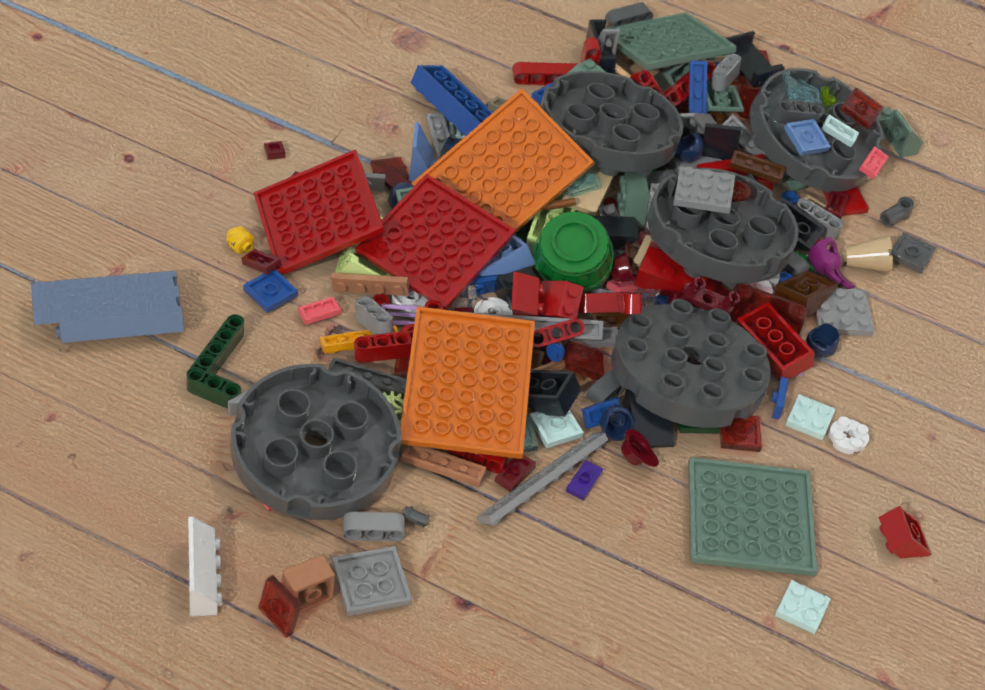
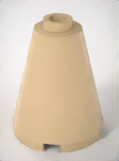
(870, 255)

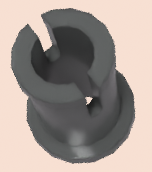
(415, 516)

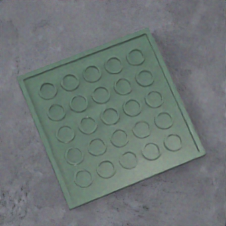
(670, 41)
(751, 517)

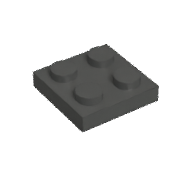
(912, 252)

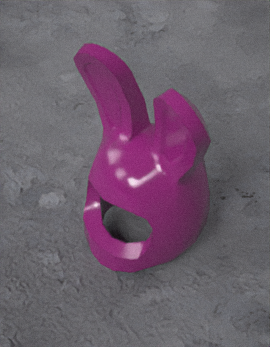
(828, 261)

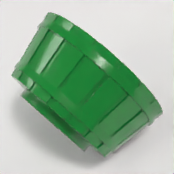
(574, 250)

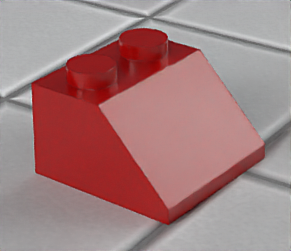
(527, 295)
(561, 299)
(903, 534)

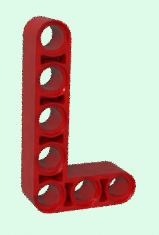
(544, 73)
(675, 90)
(611, 302)
(387, 345)

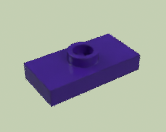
(584, 480)

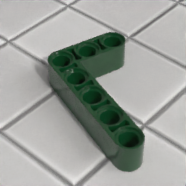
(202, 374)

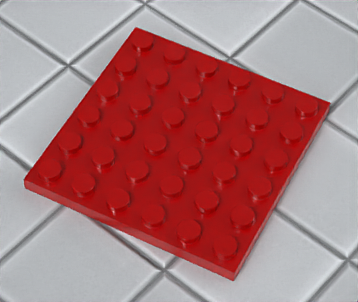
(318, 212)
(436, 241)

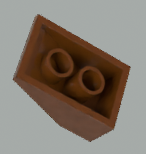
(806, 290)

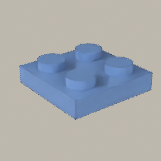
(807, 137)

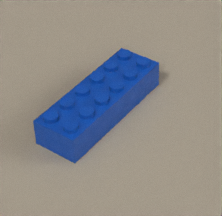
(450, 97)

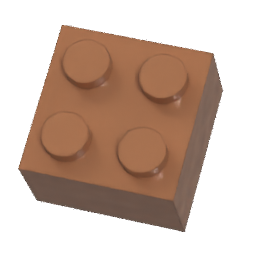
(310, 582)

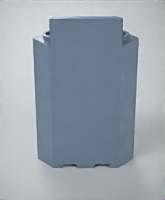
(109, 306)

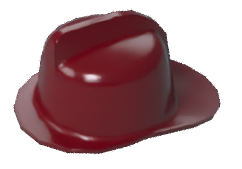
(621, 268)
(637, 449)

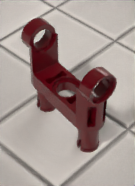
(694, 294)

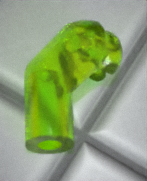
(826, 98)

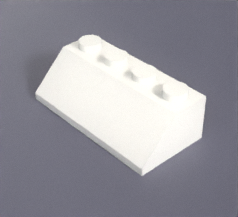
(202, 569)

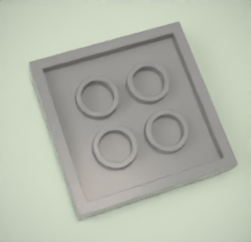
(704, 190)
(846, 311)
(371, 581)

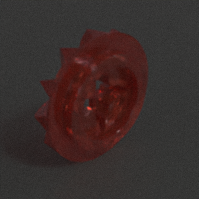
(743, 191)

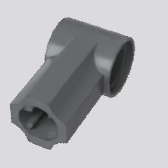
(897, 212)

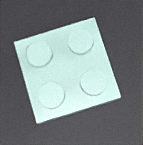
(810, 417)
(556, 429)
(802, 607)

